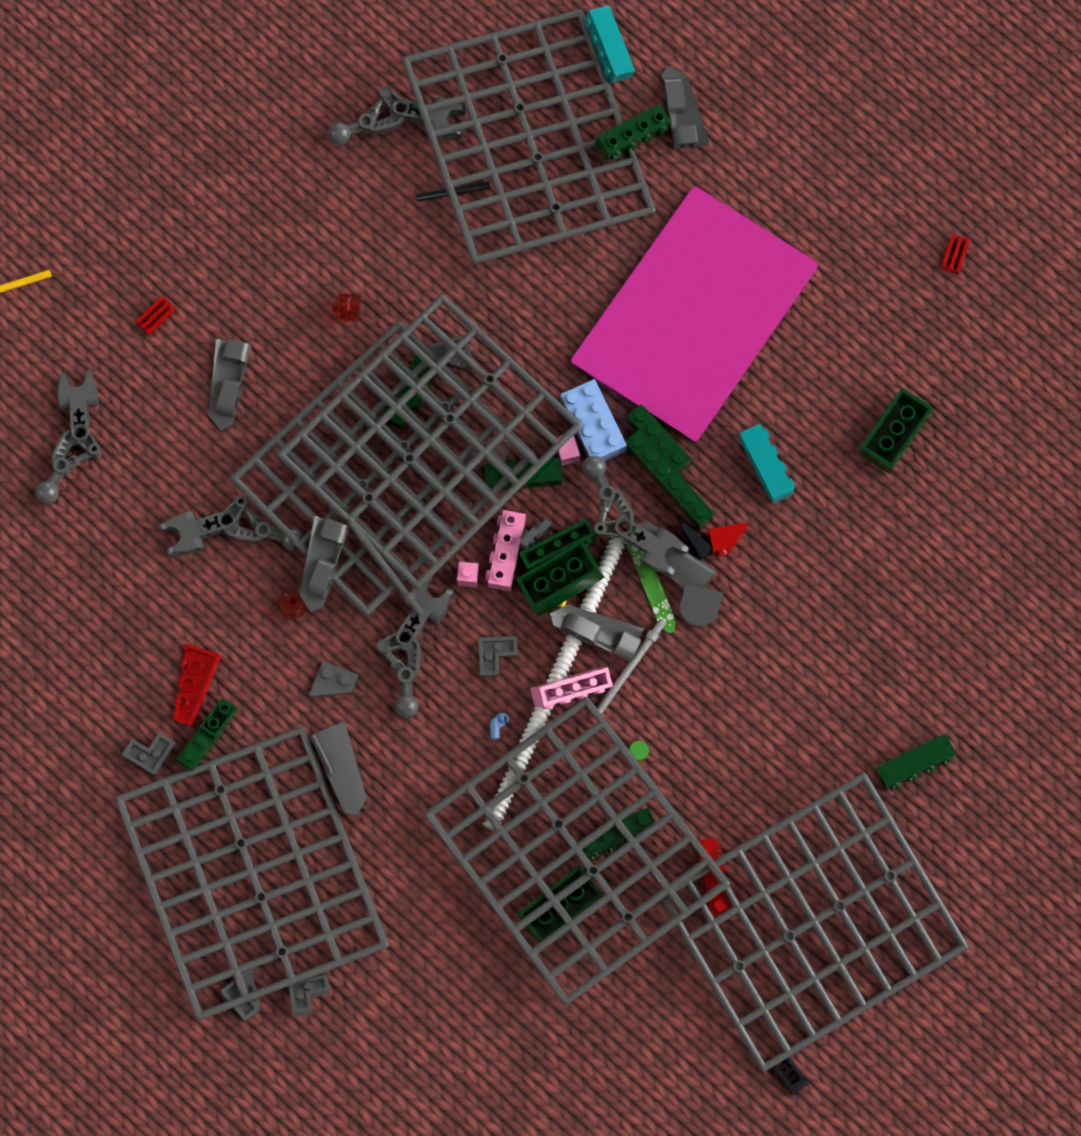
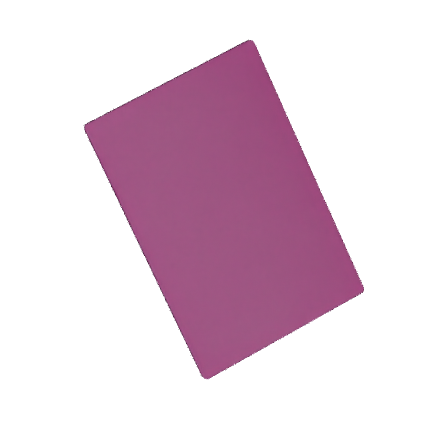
(694, 313)

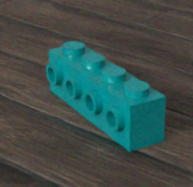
(609, 44)
(766, 464)

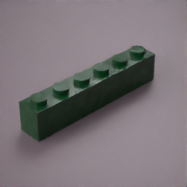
(669, 480)

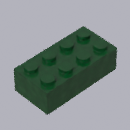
(895, 430)
(560, 578)
(573, 904)

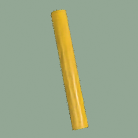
(24, 281)

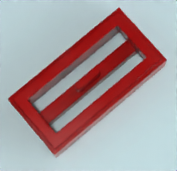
(960, 239)
(143, 317)

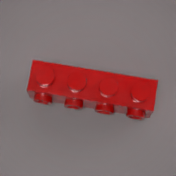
(719, 903)

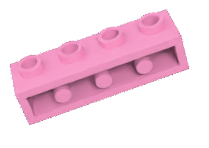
(506, 550)
(571, 687)

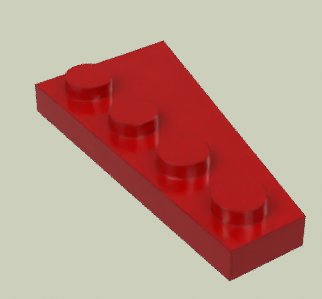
(195, 679)

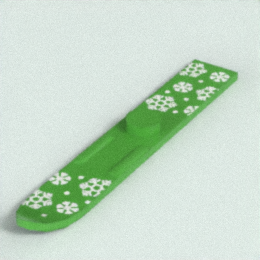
(653, 589)

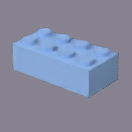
(599, 430)

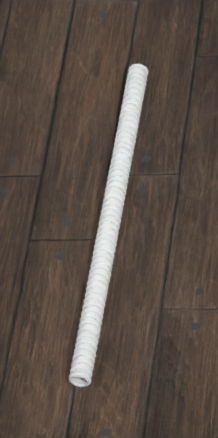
(559, 671)

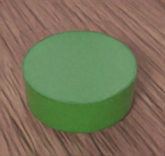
(639, 750)

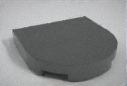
(699, 604)

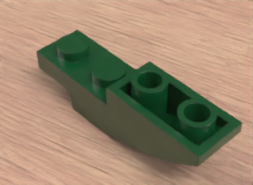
(207, 735)

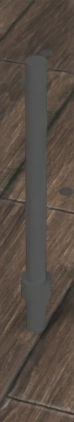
(408, 598)

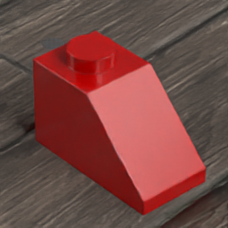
(725, 538)

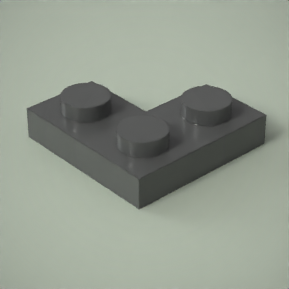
(535, 535)
(491, 650)
(149, 758)
(305, 990)

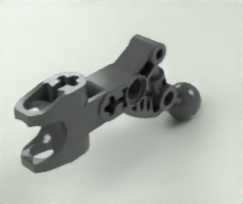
(340, 133)
(78, 401)
(194, 531)
(653, 545)
(434, 609)

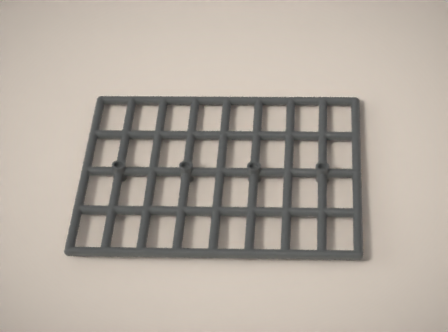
(537, 157)
(430, 440)
(287, 492)
(593, 871)
(261, 898)
(738, 966)

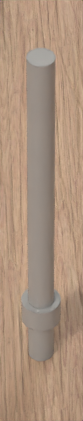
(651, 637)

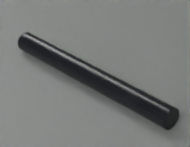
(459, 190)

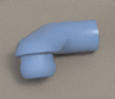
(496, 724)

